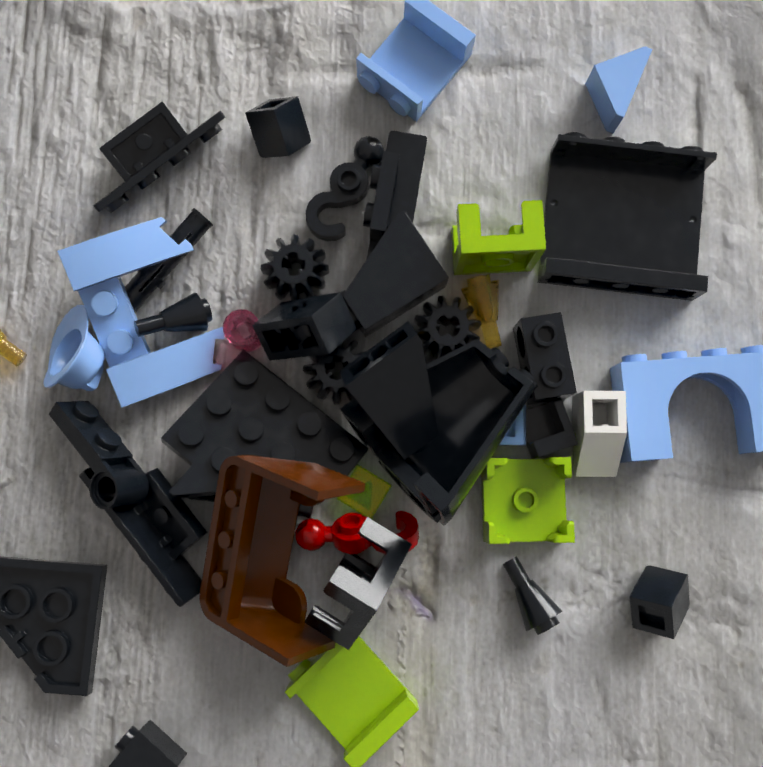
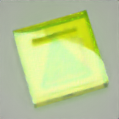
(368, 501)

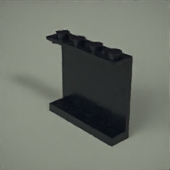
(624, 216)

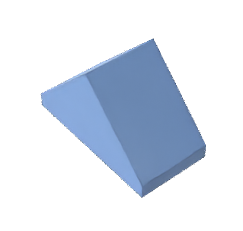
(614, 83)

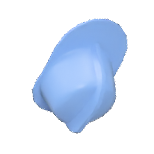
(75, 354)

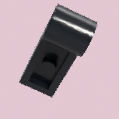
(116, 475)

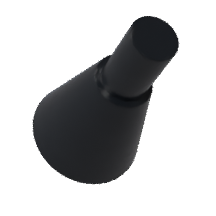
(185, 315)
(535, 605)

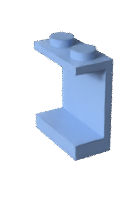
(416, 58)

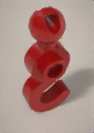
(344, 533)

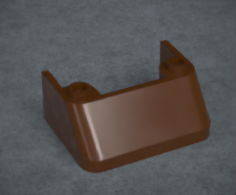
(251, 552)

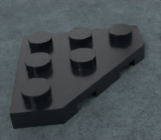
(53, 619)

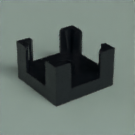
(360, 585)

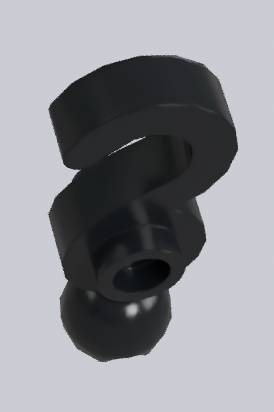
(347, 187)

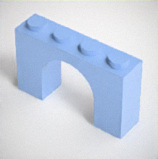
(653, 382)

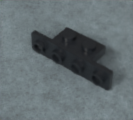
(147, 146)
(396, 183)
(160, 534)

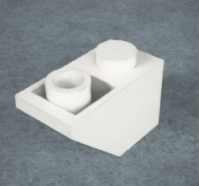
(600, 432)

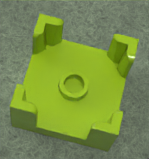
(497, 253)
(526, 500)

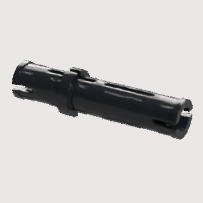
(150, 278)

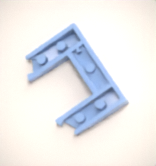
(96, 274)

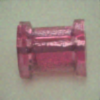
(232, 331)

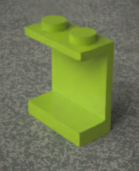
(353, 698)

